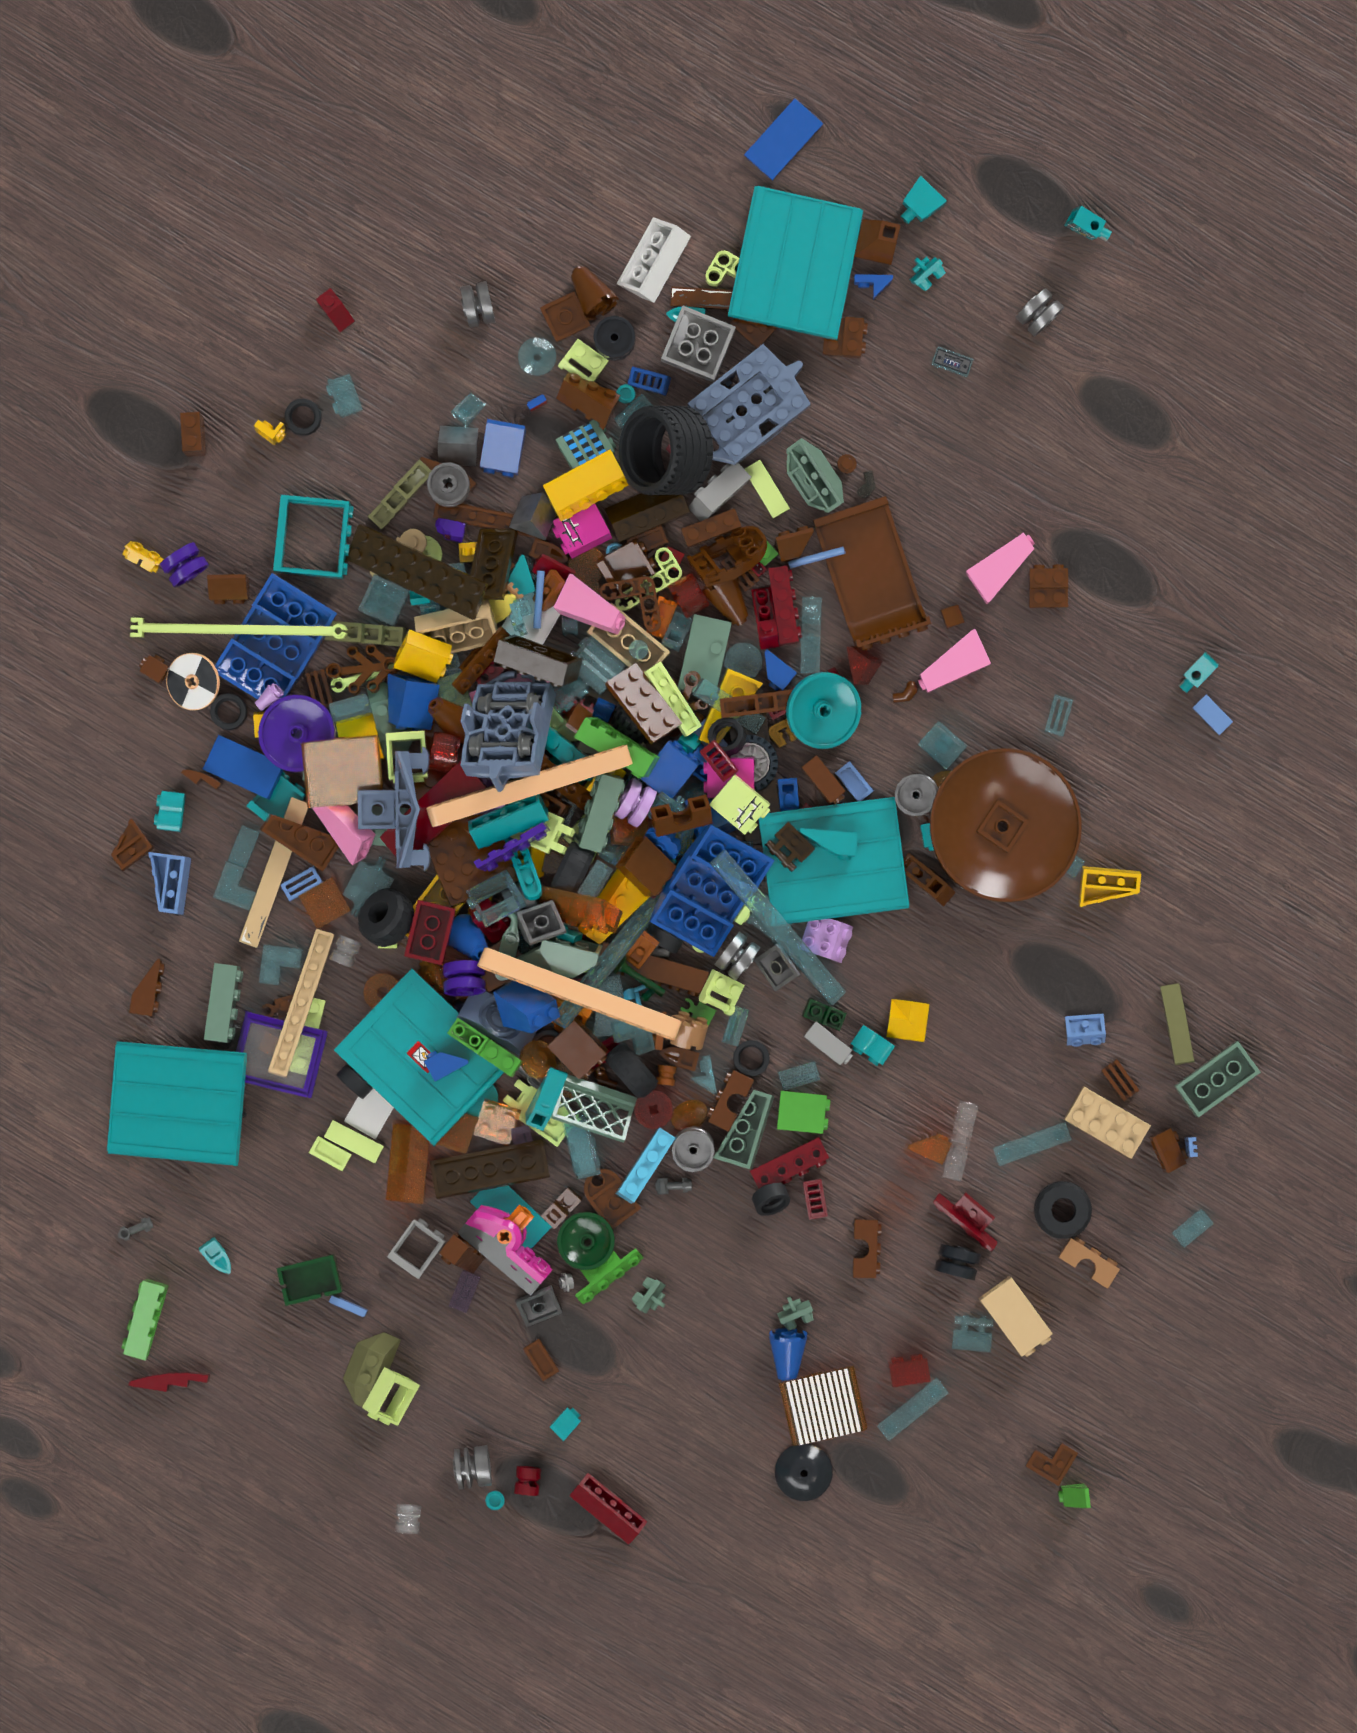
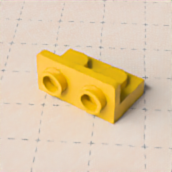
(266, 431)

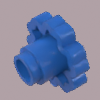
(666, 844)

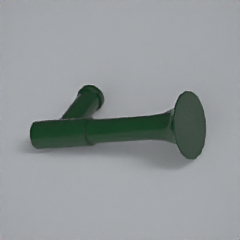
(652, 987)

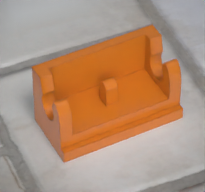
(666, 611)

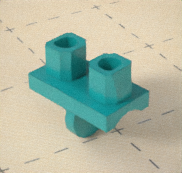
(924, 269)

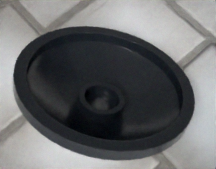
(801, 1458)

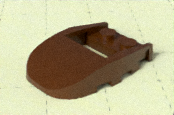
(744, 545)

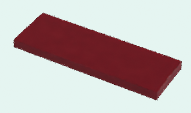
(451, 786)

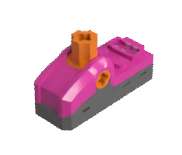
(488, 1234)

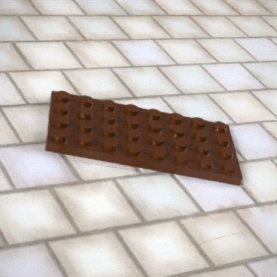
(455, 850)

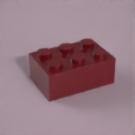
(430, 932)

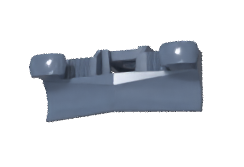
(388, 799)

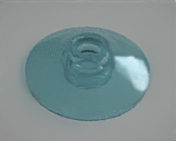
(530, 349)

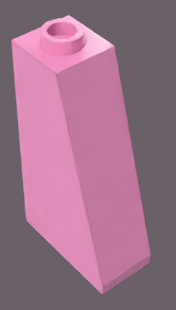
(996, 569)
(586, 606)
(959, 661)
(343, 827)

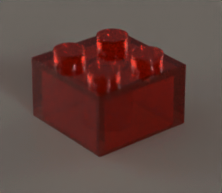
(909, 1371)

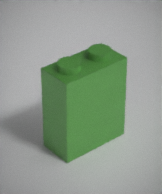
(803, 1112)

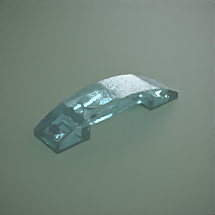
(810, 634)

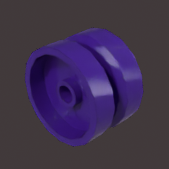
(184, 565)
(463, 978)

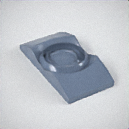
(483, 1015)

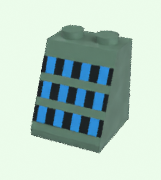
(584, 444)

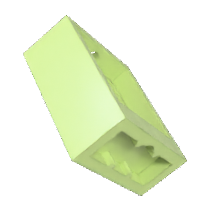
(404, 736)
(399, 1402)

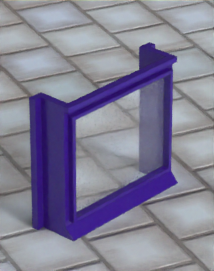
(259, 1041)

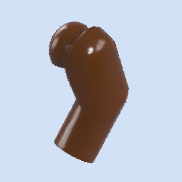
(907, 695)
(602, 1078)

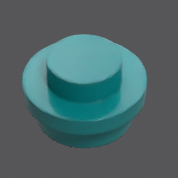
(627, 393)
(495, 1500)

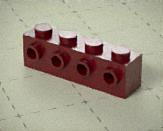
(783, 605)
(791, 1163)
(608, 1508)

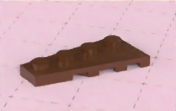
(305, 842)

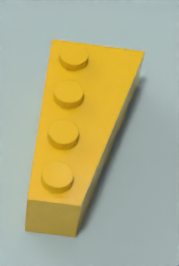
(621, 894)

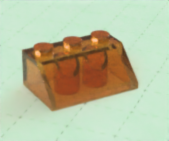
(931, 1147)

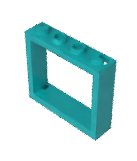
(282, 529)

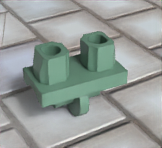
(653, 1296)
(794, 1310)

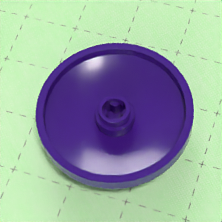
(289, 724)

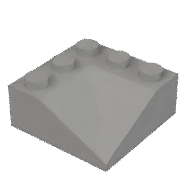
(698, 344)

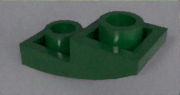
(824, 1014)

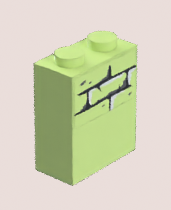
(740, 805)

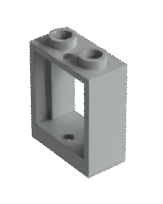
(828, 1044)
(406, 1265)

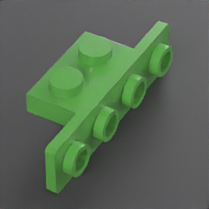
(607, 1273)

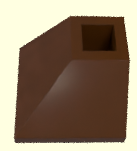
(877, 241)
(791, 545)

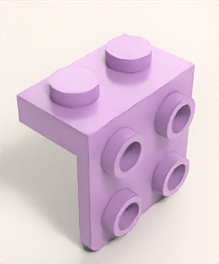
(828, 938)

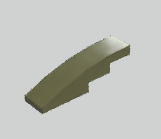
(400, 495)
(370, 634)
(1177, 1024)

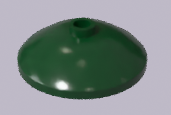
(573, 1236)

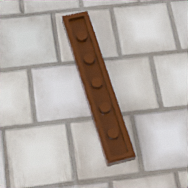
(477, 517)

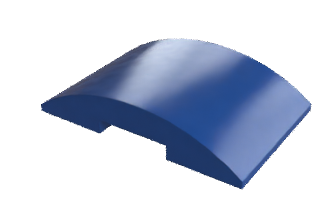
(261, 660)
(697, 899)

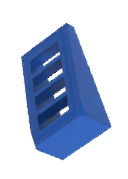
(664, 385)

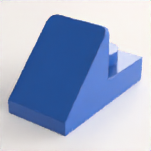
(879, 282)
(788, 794)

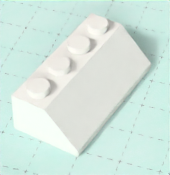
(653, 259)

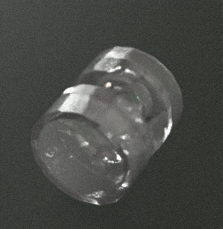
(345, 951)
(408, 1518)

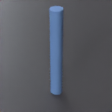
(816, 557)
(538, 599)

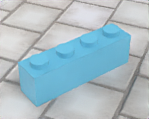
(645, 1165)

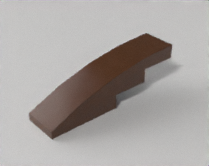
(754, 703)

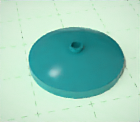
(837, 718)

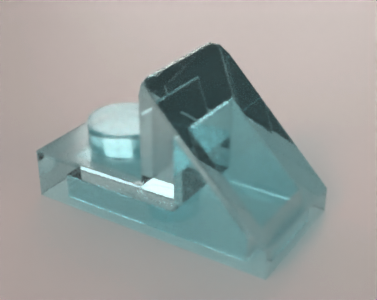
(708, 1080)

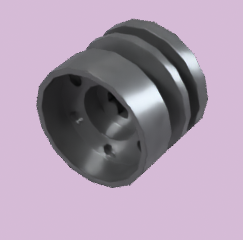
(472, 1467)

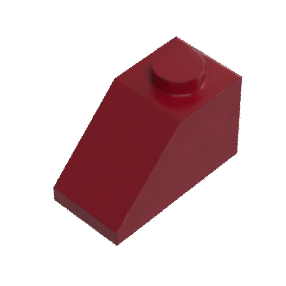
(335, 310)

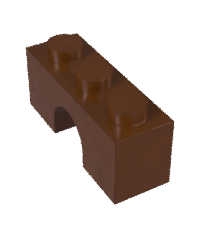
(710, 528)
(694, 815)
(735, 1084)
(869, 1231)

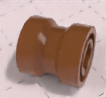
(666, 1075)

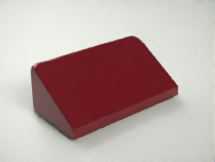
(545, 563)

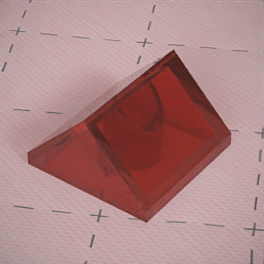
(862, 665)

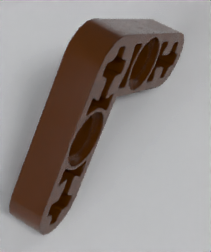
(636, 591)

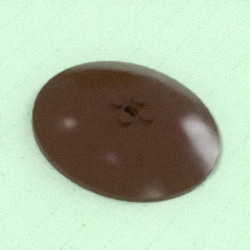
(1039, 817)

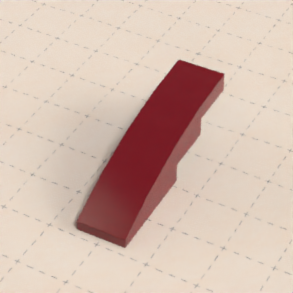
(162, 1381)

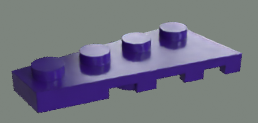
(495, 857)

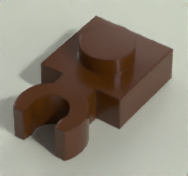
(281, 1006)

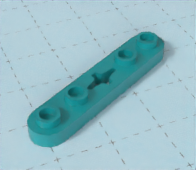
(526, 874)

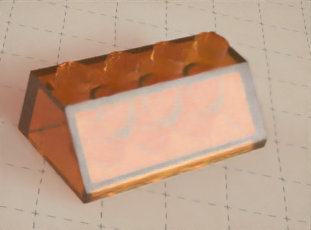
(583, 910)
(407, 1165)

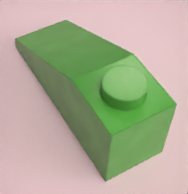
(1074, 1496)

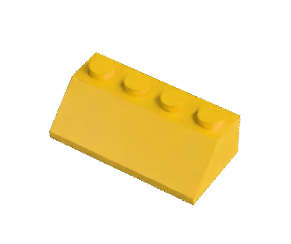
(585, 485)

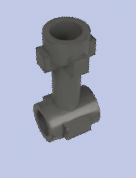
(663, 1186)
(125, 1233)

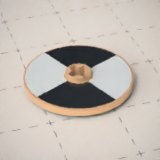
(181, 688)

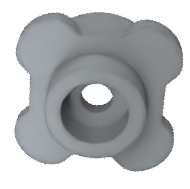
(566, 1282)

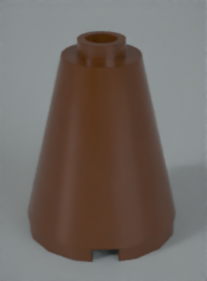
(592, 293)
(728, 600)
(447, 716)

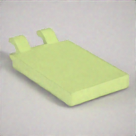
(550, 842)
(554, 1129)

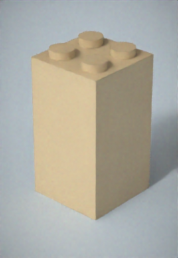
(1016, 1317)

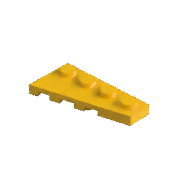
(735, 685)

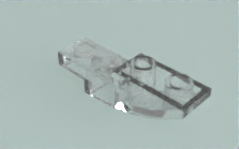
(960, 1141)

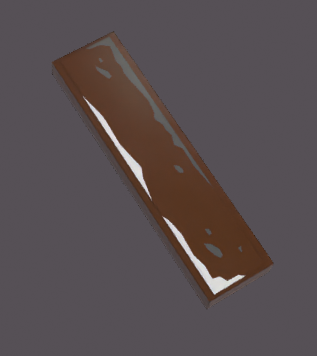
(701, 298)

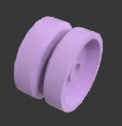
(635, 802)

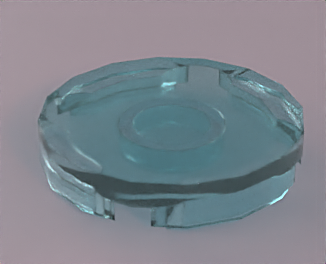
(744, 659)

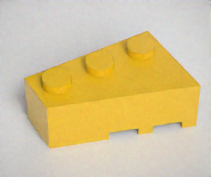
(1106, 884)

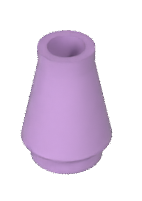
(269, 696)

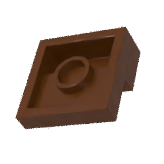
(849, 339)
(1048, 587)

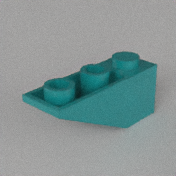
(545, 1099)

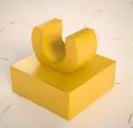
(467, 552)

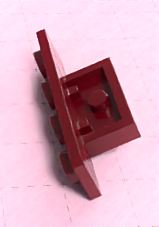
(970, 1217)

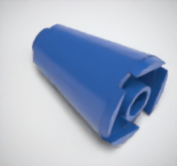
(467, 937)
(787, 1352)

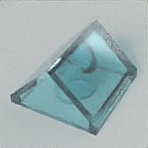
(942, 745)

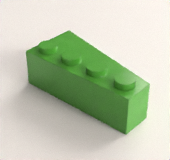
(603, 737)
(145, 1319)

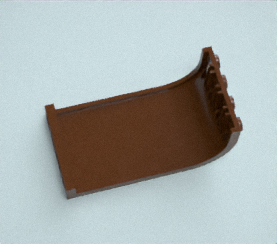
(872, 574)

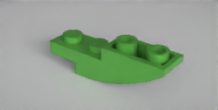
(485, 1047)

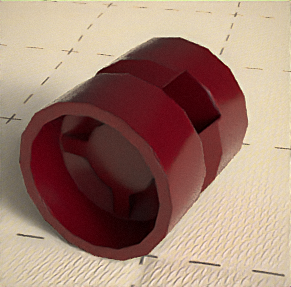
(527, 1480)

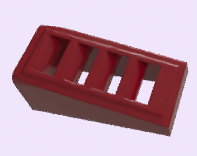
(728, 774)
(814, 1183)

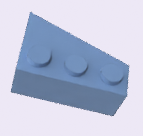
(171, 881)

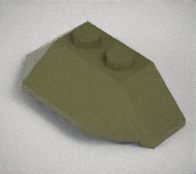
(367, 1364)

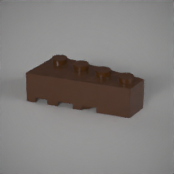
(461, 1254)

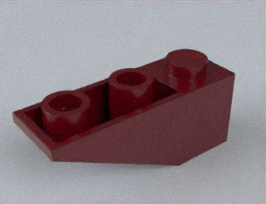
(765, 618)

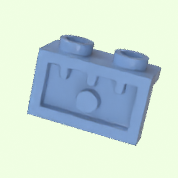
(1085, 1029)

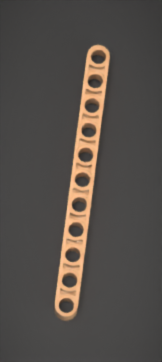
(529, 786)
(579, 993)

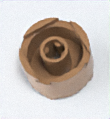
(691, 1032)

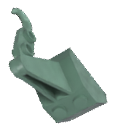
(553, 954)

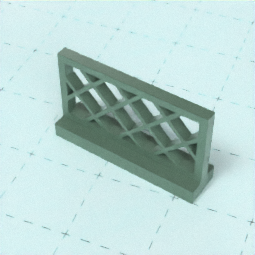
(601, 1095)

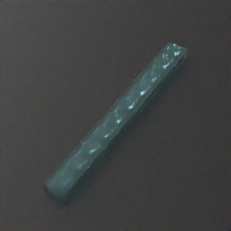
(777, 927)
(611, 957)

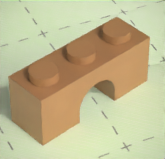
(1104, 1270)

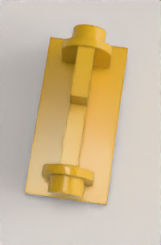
(134, 552)

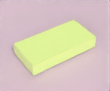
(330, 1153)

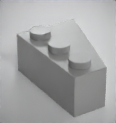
(718, 491)

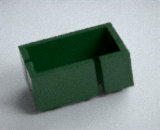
(310, 1279)

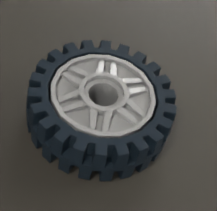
(765, 759)

